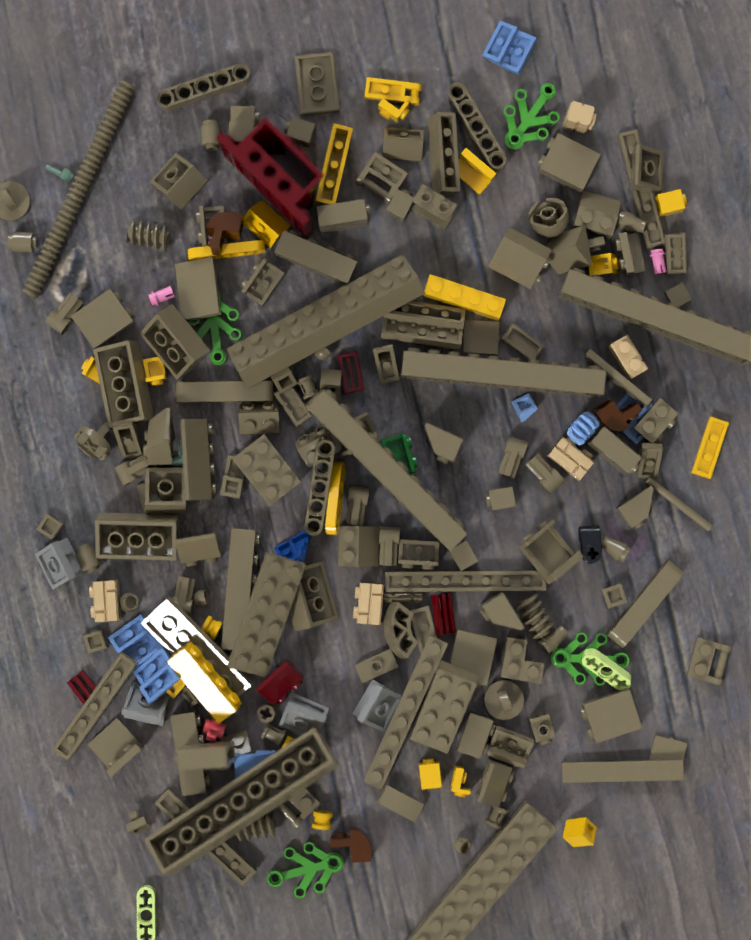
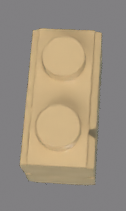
(579, 118)
(627, 357)
(571, 458)
(106, 601)
(369, 603)

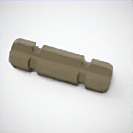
(402, 597)

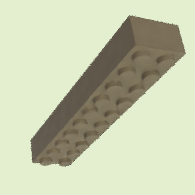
(656, 316)
(325, 321)
(502, 373)
(389, 472)
(241, 802)
(487, 876)

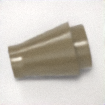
(630, 222)
(616, 549)
(552, 640)

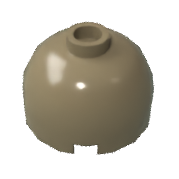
(549, 217)

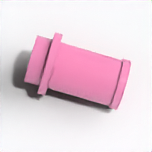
(658, 261)
(161, 295)

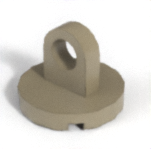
(13, 201)
(92, 442)
(503, 699)

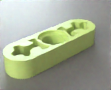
(603, 661)
(151, 900)

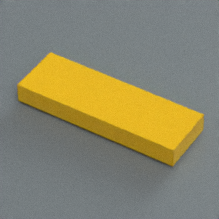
(709, 447)

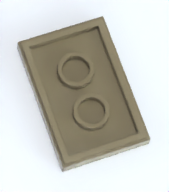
(317, 83)
(198, 289)

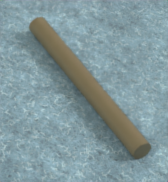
(678, 503)

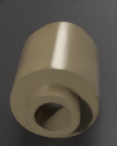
(209, 132)
(22, 242)
(87, 558)

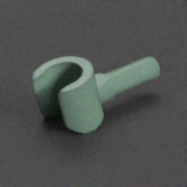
(65, 175)
(178, 461)

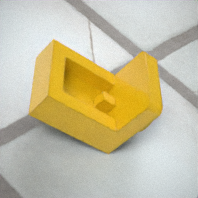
(389, 111)
(154, 371)

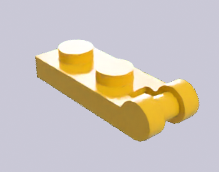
(392, 91)

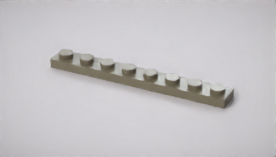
(464, 581)
(406, 712)

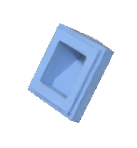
(524, 407)

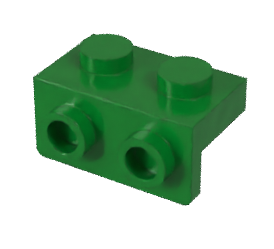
(400, 447)

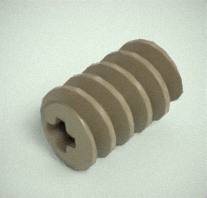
(148, 235)
(535, 616)
(262, 826)

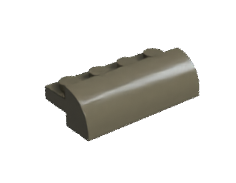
(425, 325)

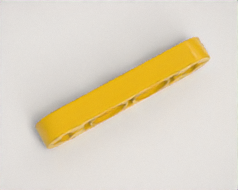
(228, 250)
(335, 498)

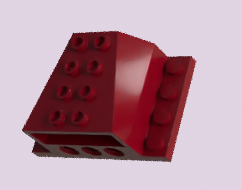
(276, 170)

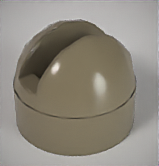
(323, 354)
(201, 597)
(462, 845)

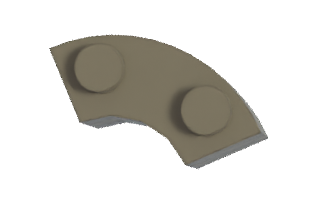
(398, 630)

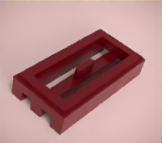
(354, 389)
(445, 613)
(71, 684)

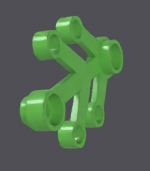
(529, 119)
(214, 323)
(568, 657)
(308, 868)

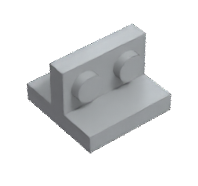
(59, 563)
(377, 706)
(139, 709)
(302, 715)

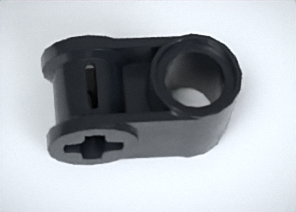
(590, 539)

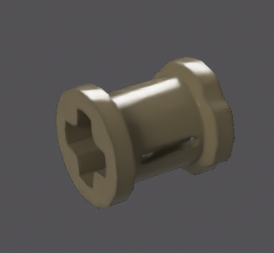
(307, 387)
(261, 715)
(273, 734)
(496, 816)

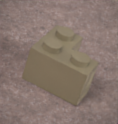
(242, 121)
(516, 666)

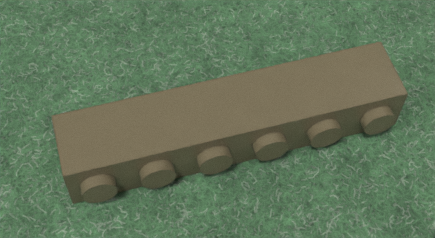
(239, 582)

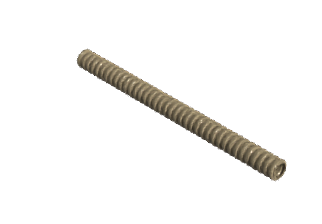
(78, 189)

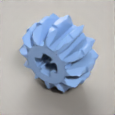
(583, 428)

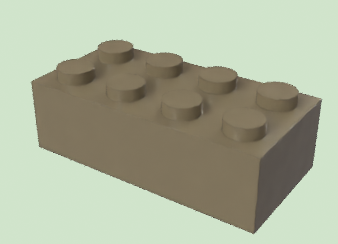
(444, 707)

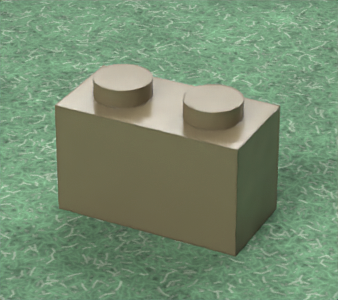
(475, 735)

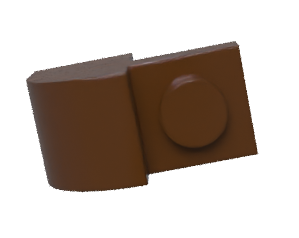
(223, 226)
(615, 419)
(357, 840)

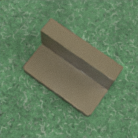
(403, 144)

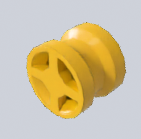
(212, 627)
(322, 819)

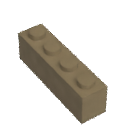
(444, 153)
(315, 257)
(185, 732)

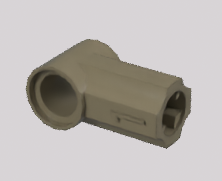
(60, 318)
(513, 453)
(132, 470)
(548, 477)
(357, 501)
(388, 543)
(184, 593)

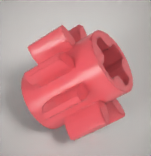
(213, 730)

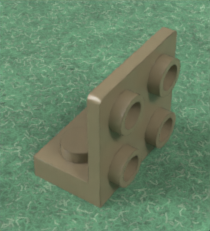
(115, 746)

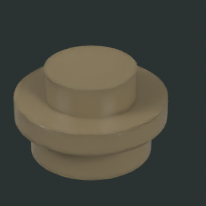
(128, 602)

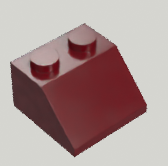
(280, 682)

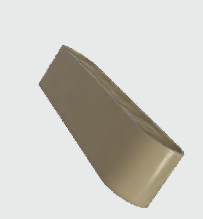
(193, 87)
(476, 118)
(223, 392)
(319, 495)
(645, 603)

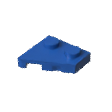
(295, 547)

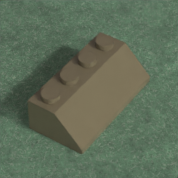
(123, 383)
(197, 459)
(136, 536)

